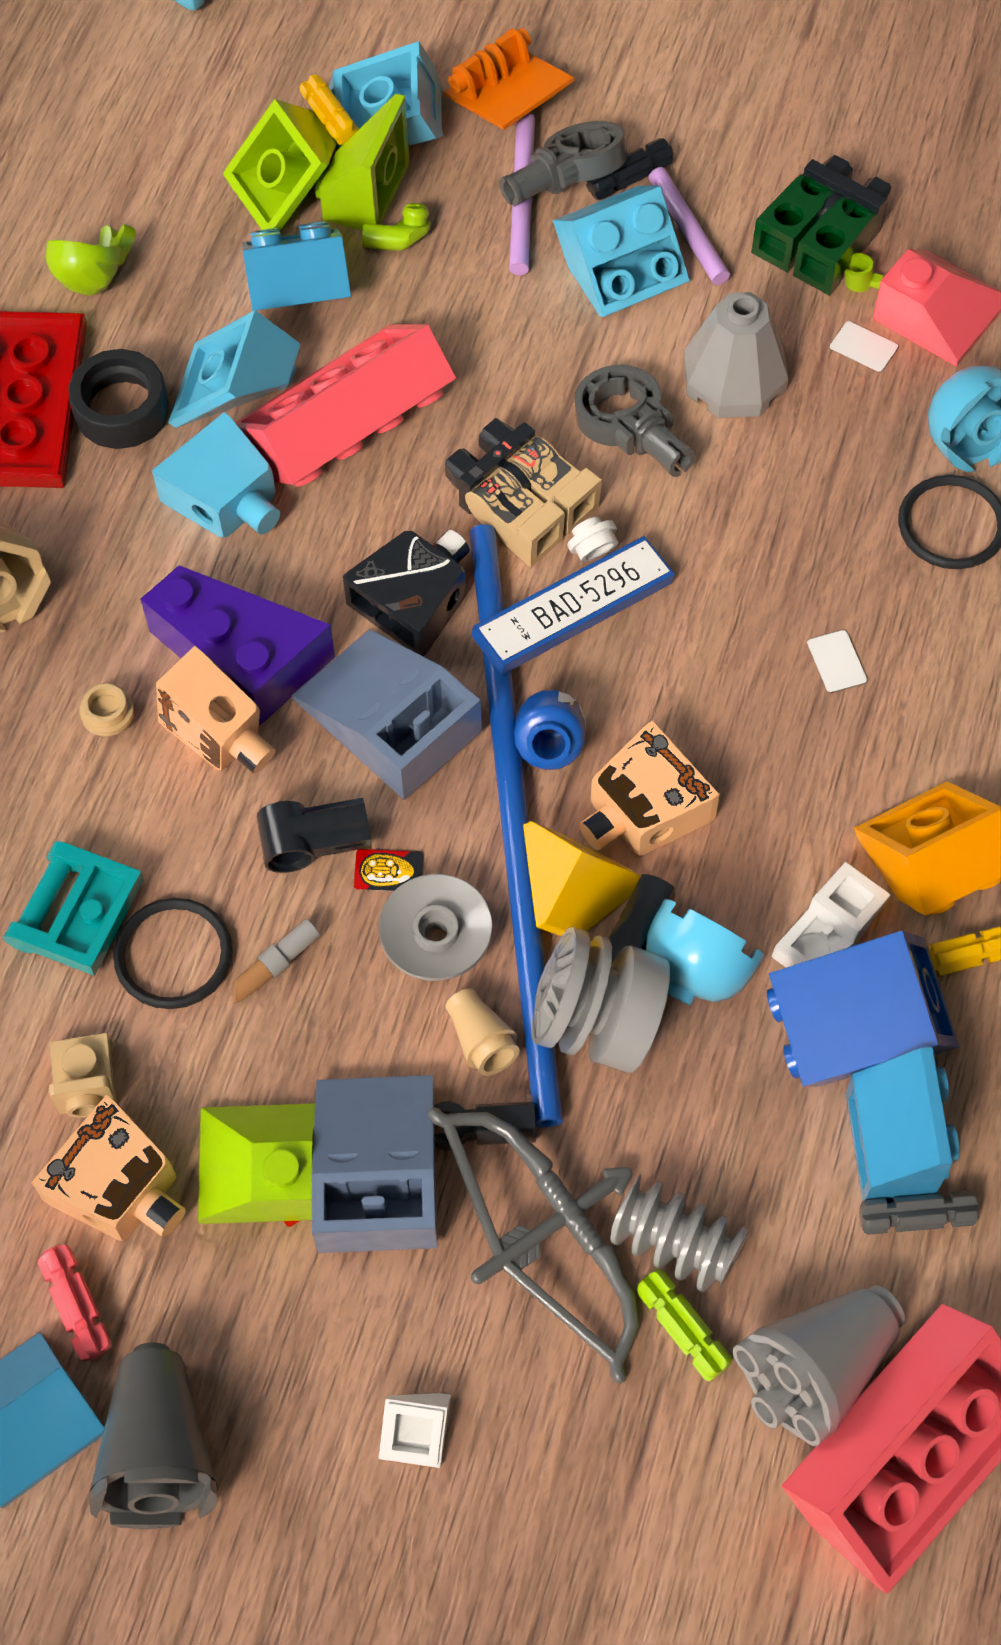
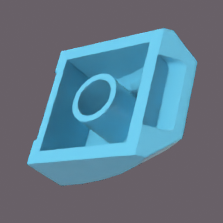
(374, 81)

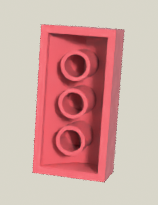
(348, 401)
(908, 1449)

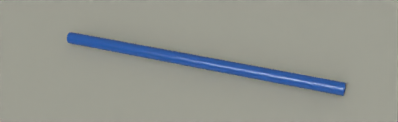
(514, 814)

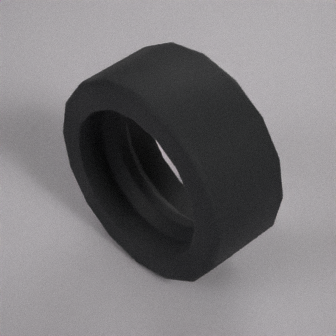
(112, 368)

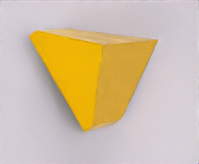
(572, 881)

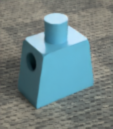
(219, 481)

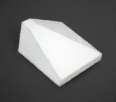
(415, 1428)

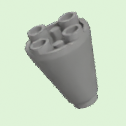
(819, 1361)

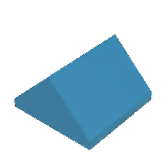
(40, 1418)

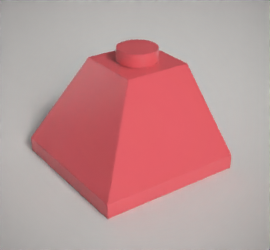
(936, 304)

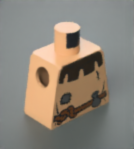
(211, 714)
(648, 796)
(111, 1177)

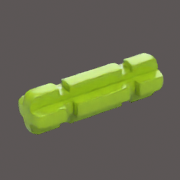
(684, 1325)

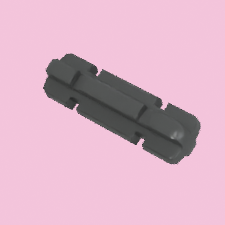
(919, 1212)

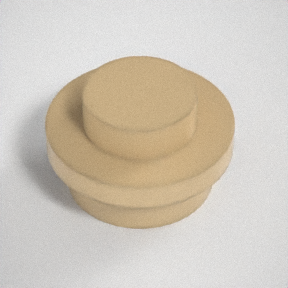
(106, 710)

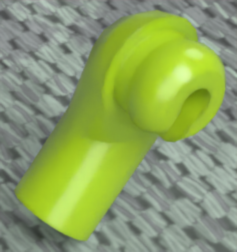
(402, 234)

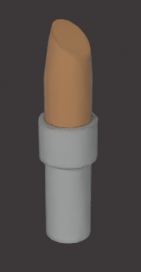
(274, 960)

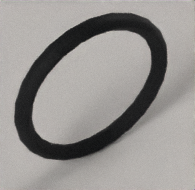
(920, 551)
(180, 1001)

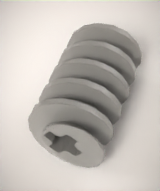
(677, 1235)

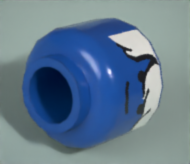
(550, 730)

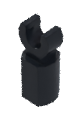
(516, 1113)

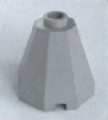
(736, 358)

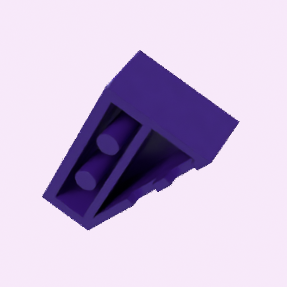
(249, 638)

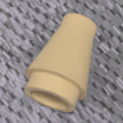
(483, 1035)

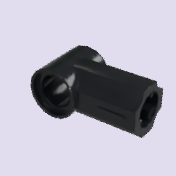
(297, 834)

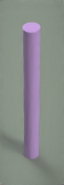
(522, 213)

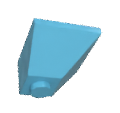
(234, 368)

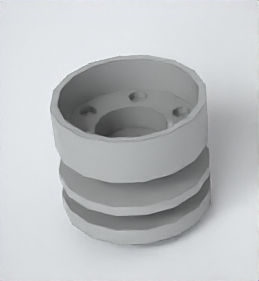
(607, 1002)

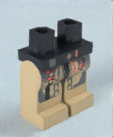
(523, 489)

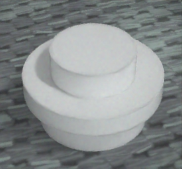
(593, 539)

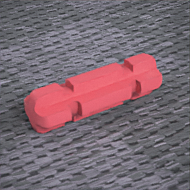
(74, 1303)

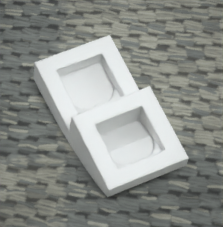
(834, 918)

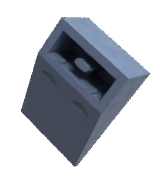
(392, 710)
(374, 1165)

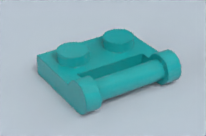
(87, 917)

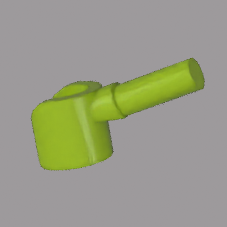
(861, 274)

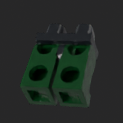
(821, 223)

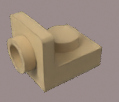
(81, 1074)

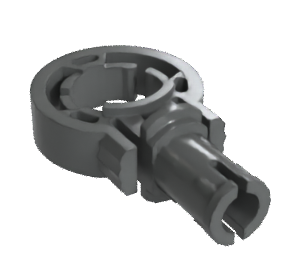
(564, 163)
(641, 426)

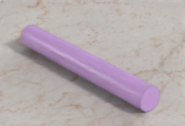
(690, 227)

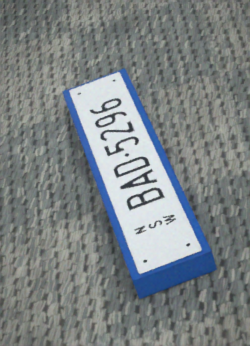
(572, 605)

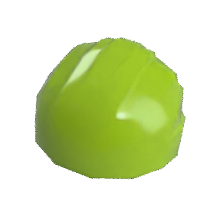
(89, 267)

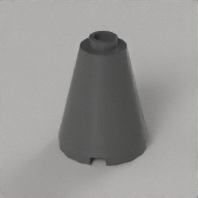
(152, 1446)

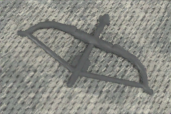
(522, 1245)

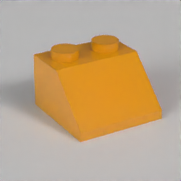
(936, 847)

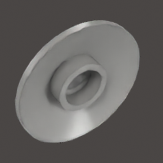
(431, 904)

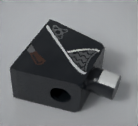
(410, 587)

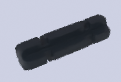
(637, 166)

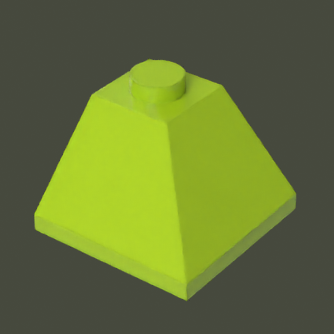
(280, 162)
(367, 169)
(256, 1163)

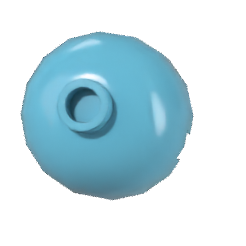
(967, 417)
(701, 956)

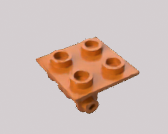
(505, 80)

